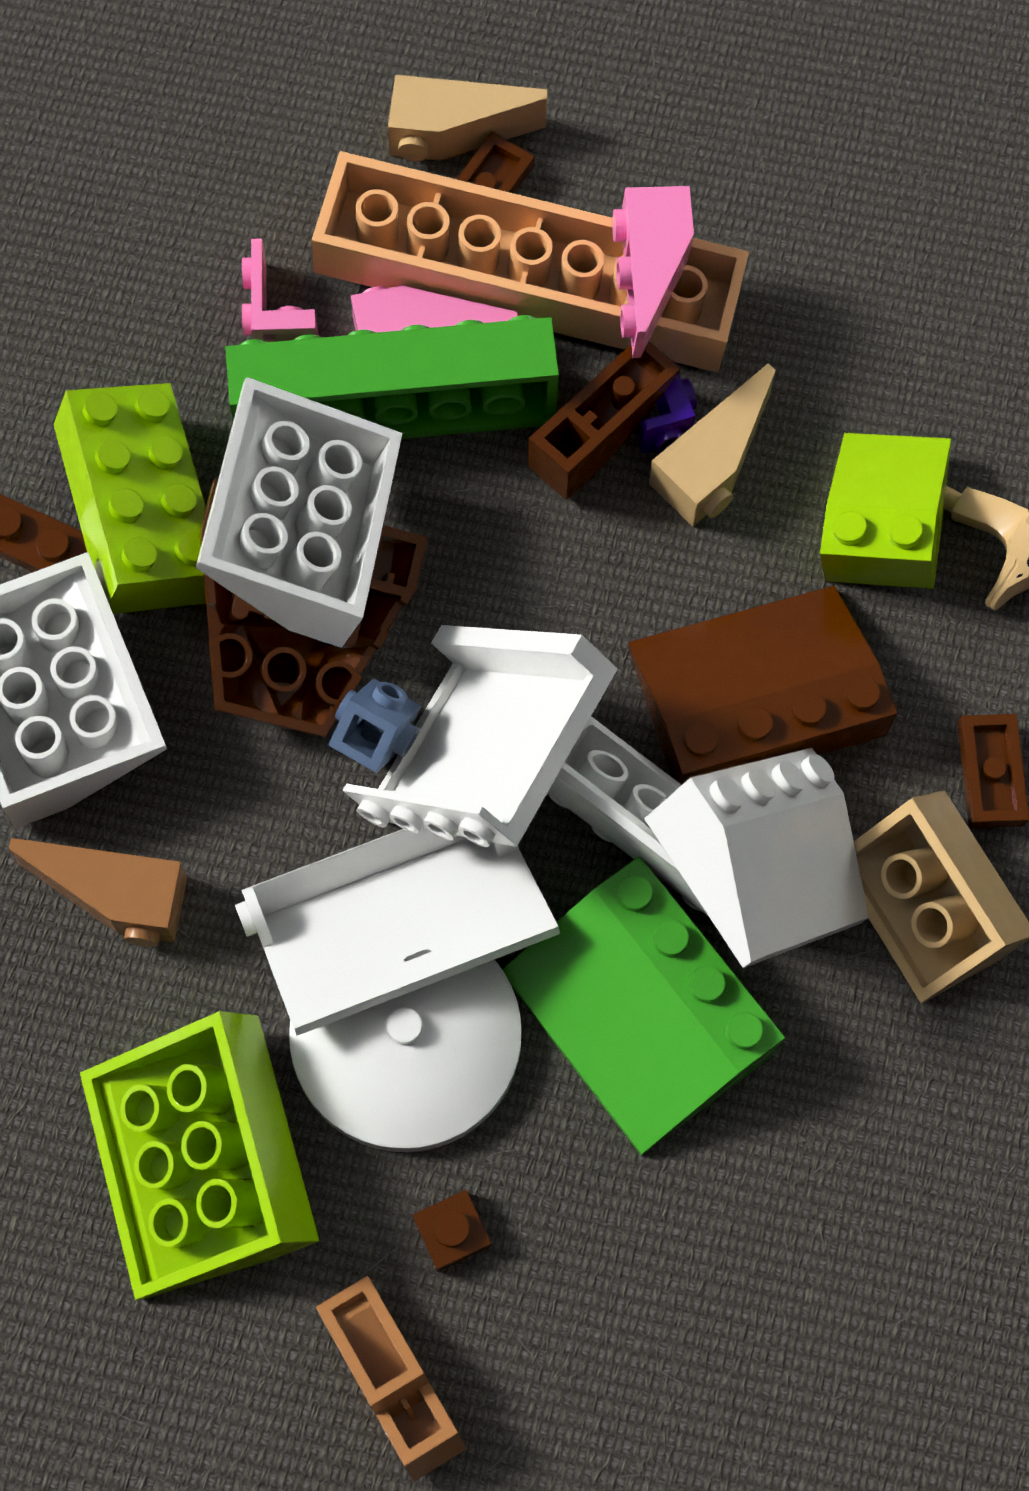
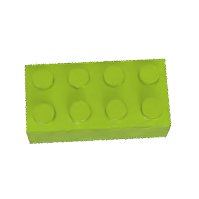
(134, 494)

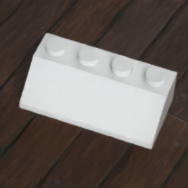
(613, 793)

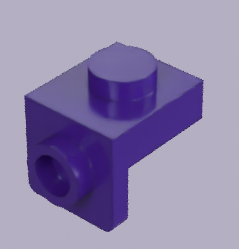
(675, 417)

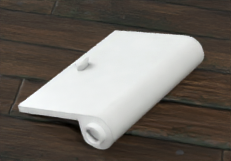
(391, 920)

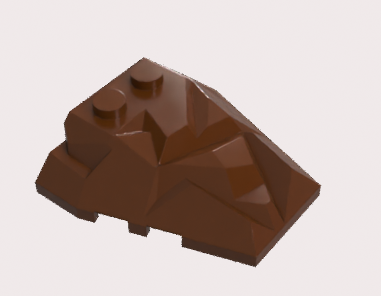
(290, 677)

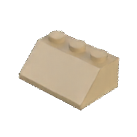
(936, 896)

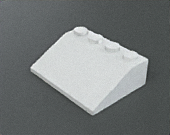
(300, 511)
(66, 693)
(766, 852)

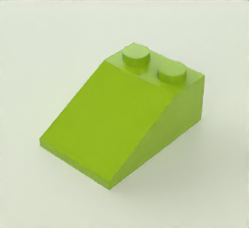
(886, 510)

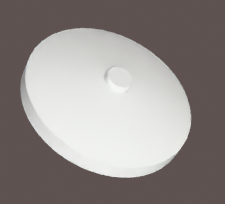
(416, 1064)

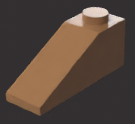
(123, 891)

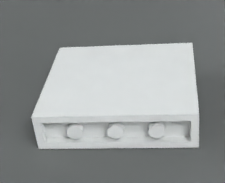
(491, 734)

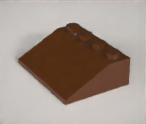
(762, 685)

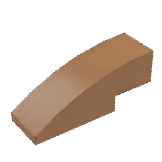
(391, 1378)

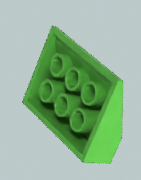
(643, 1006)

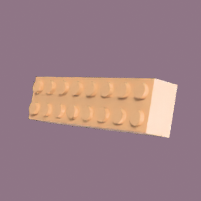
(514, 254)

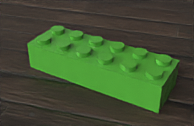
(416, 377)

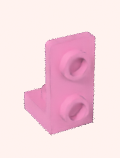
(271, 325)

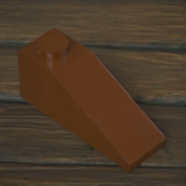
(599, 419)

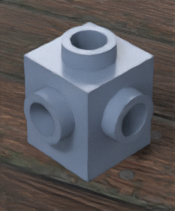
(375, 724)

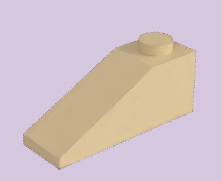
(455, 117)
(704, 462)

